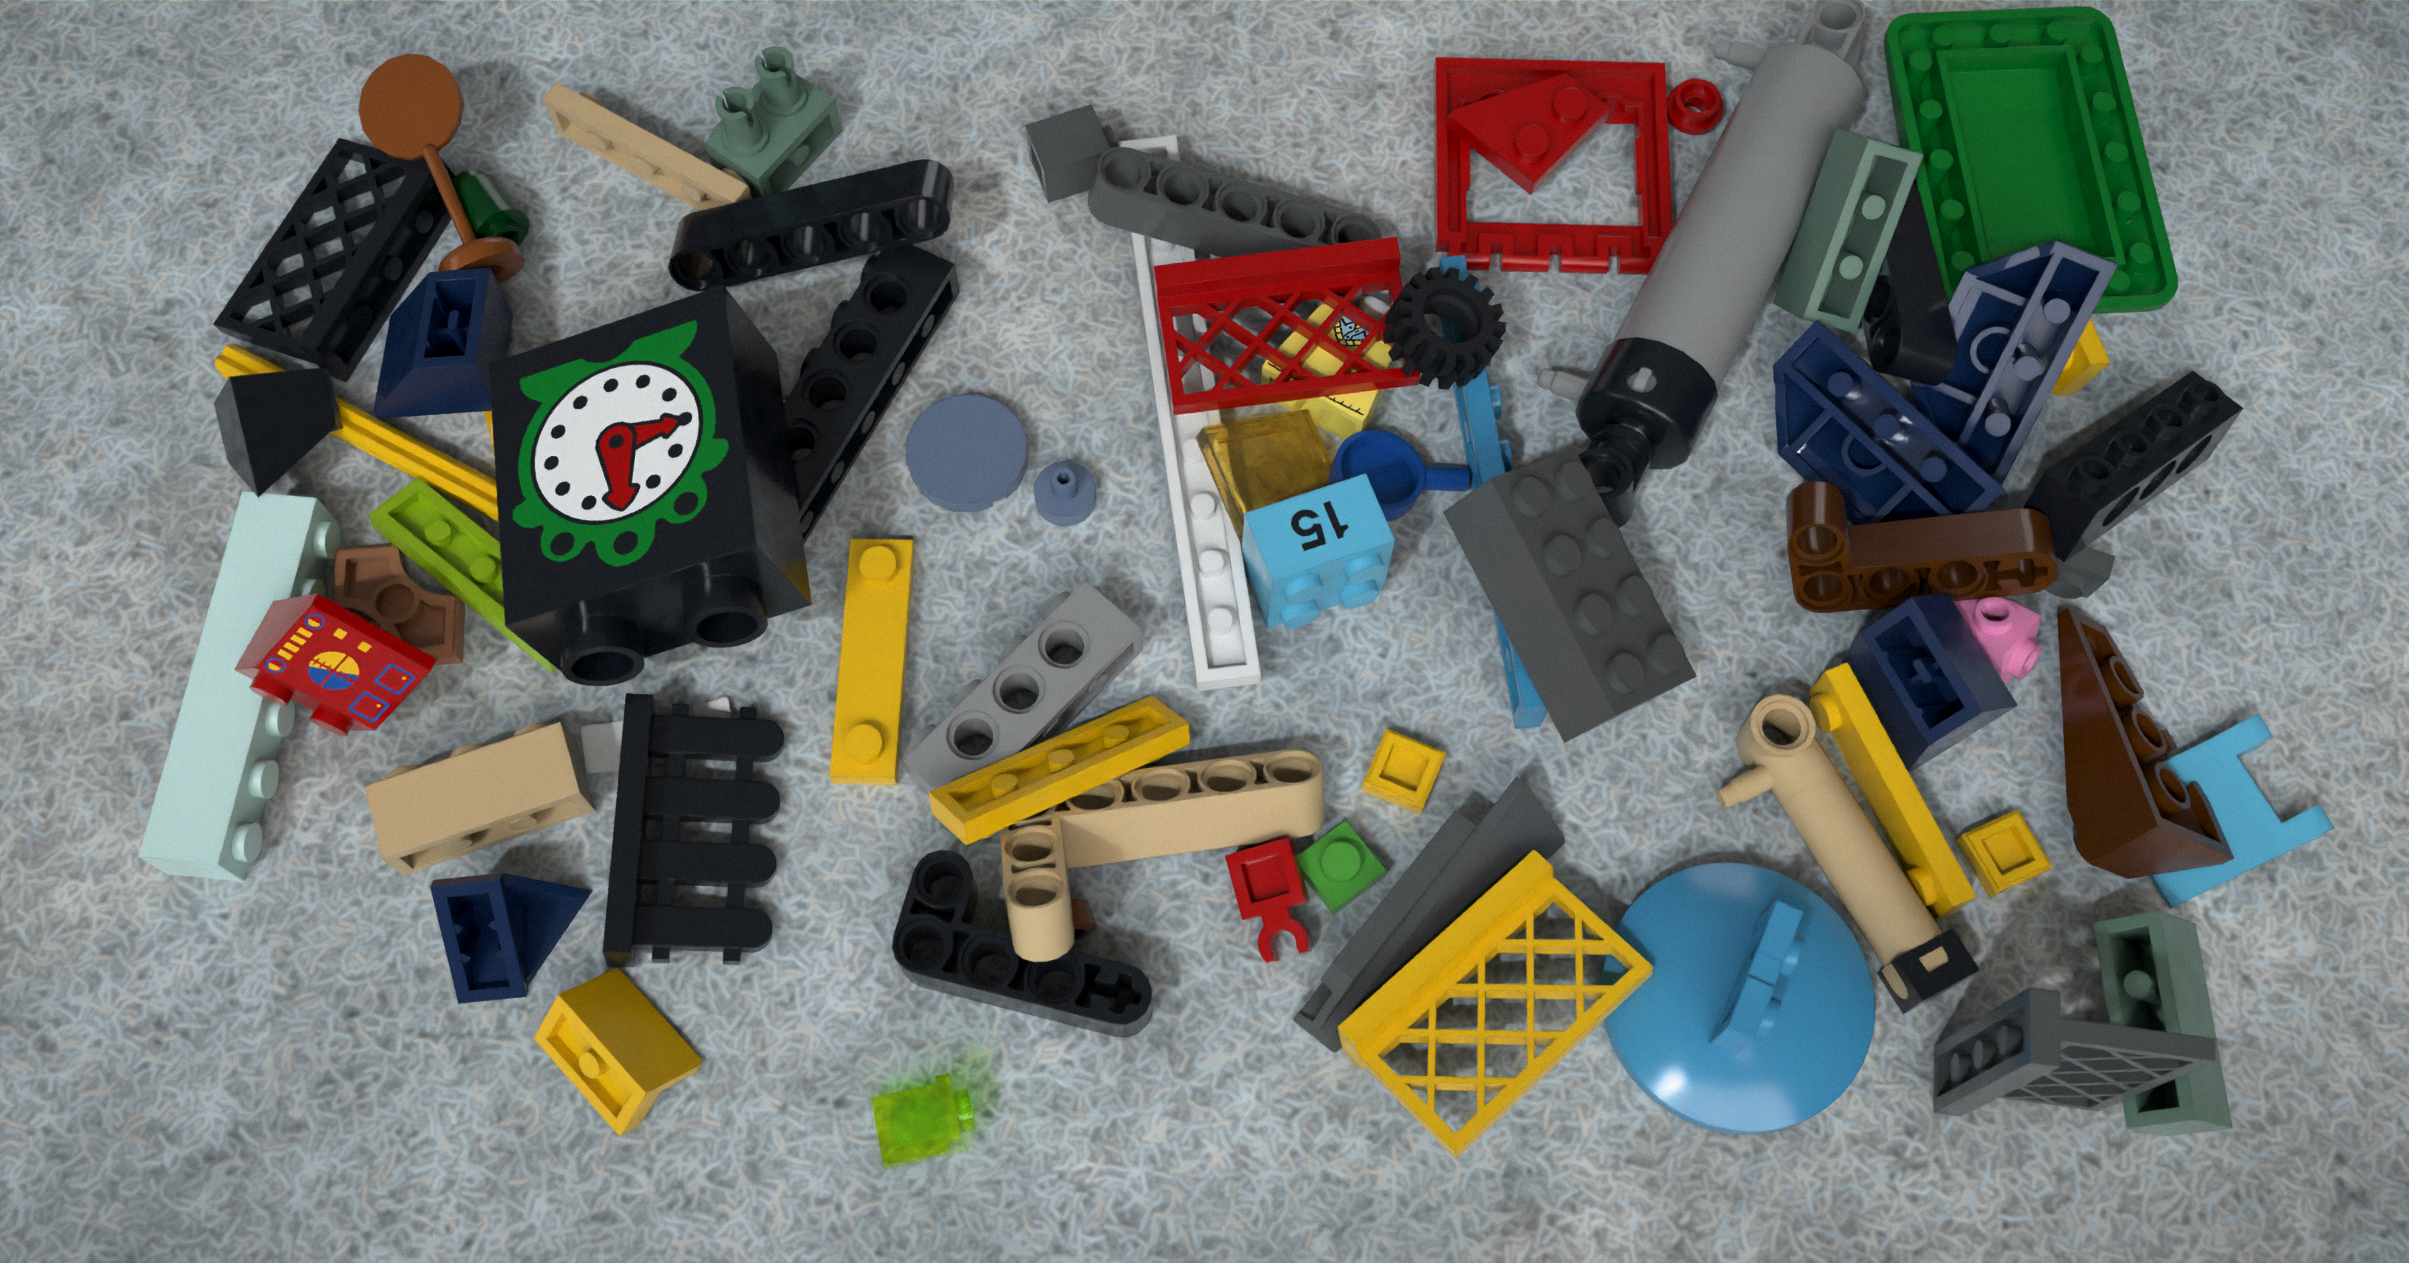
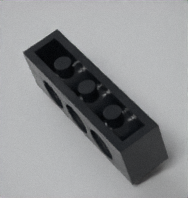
(2132, 462)

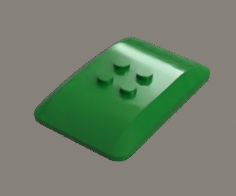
(2029, 143)

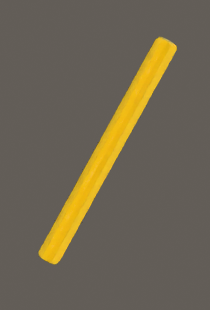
(386, 442)

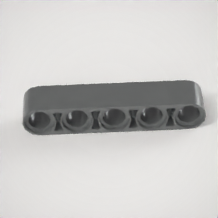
(1213, 209)

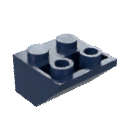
(444, 345)
(1927, 677)

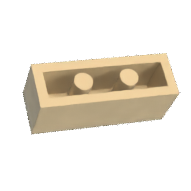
(479, 797)

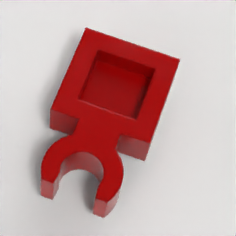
(1268, 886)

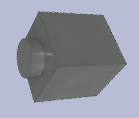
(1067, 151)

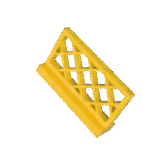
(1442, 973)

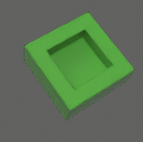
(1340, 867)

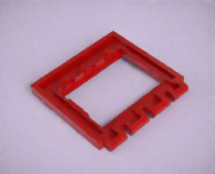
(1634, 96)

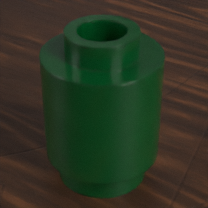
(490, 206)

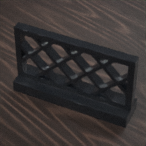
(374, 271)

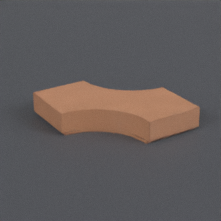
(379, 588)

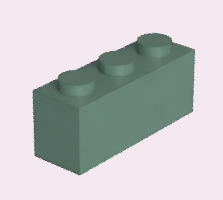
(1846, 230)
(2159, 983)

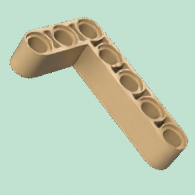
(1149, 817)

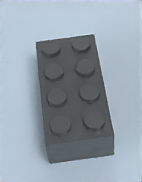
(1568, 593)

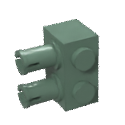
(774, 128)

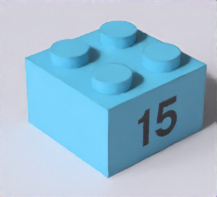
(1317, 552)

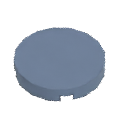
(967, 452)

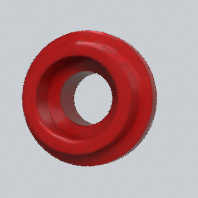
(1697, 94)

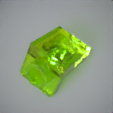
(923, 1122)

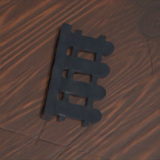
(688, 863)

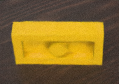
(615, 1048)

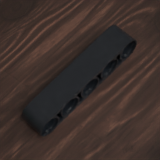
(813, 225)
(1907, 311)

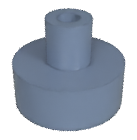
(1065, 493)

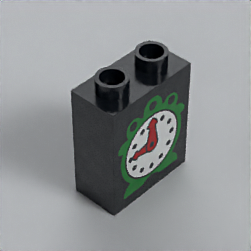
(645, 489)

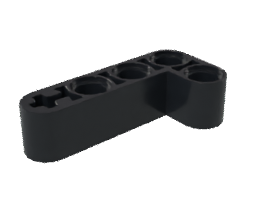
(1018, 988)

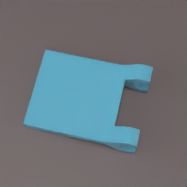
(2241, 810)

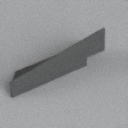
(1429, 897)

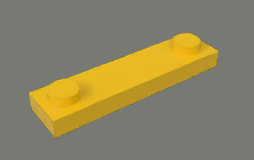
(873, 662)
(1058, 769)
(1898, 806)

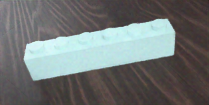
(226, 734)

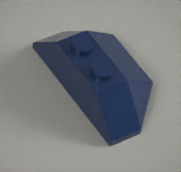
(2013, 338)
(1868, 439)

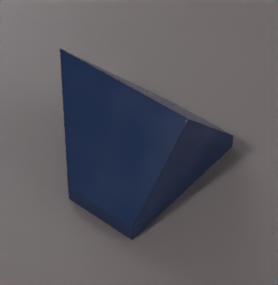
(501, 930)

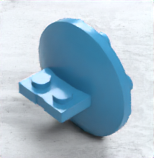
(1749, 1003)

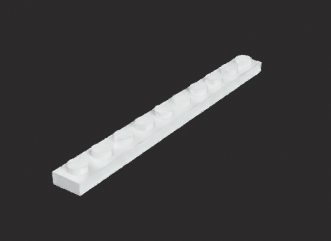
(1204, 536)

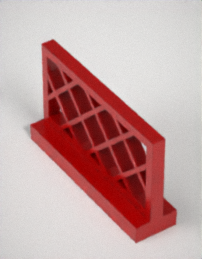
(1264, 282)

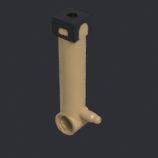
(1850, 852)

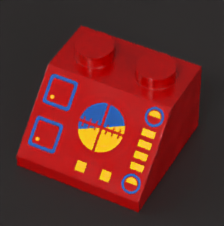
(331, 664)

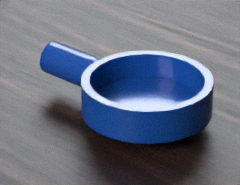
(1393, 470)

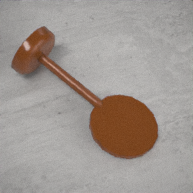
(412, 113)

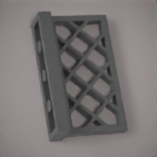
(2039, 1058)

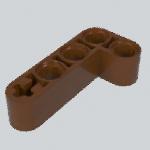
(1891, 561)

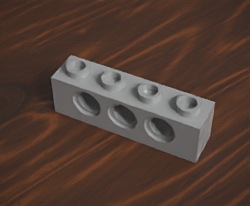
(1072, 620)

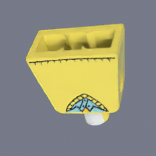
(1342, 413)

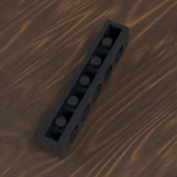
(895, 277)

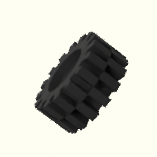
(1459, 304)

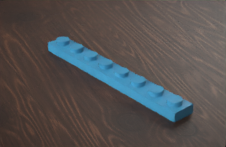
(1486, 458)

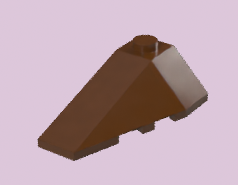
(2123, 801)

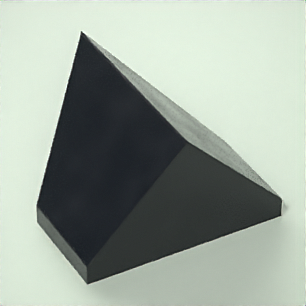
(274, 421)

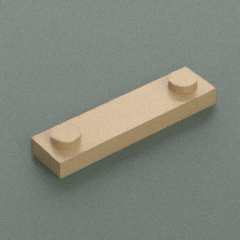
(641, 153)

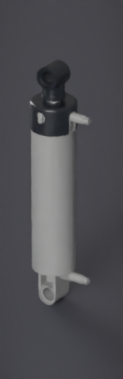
(1719, 258)

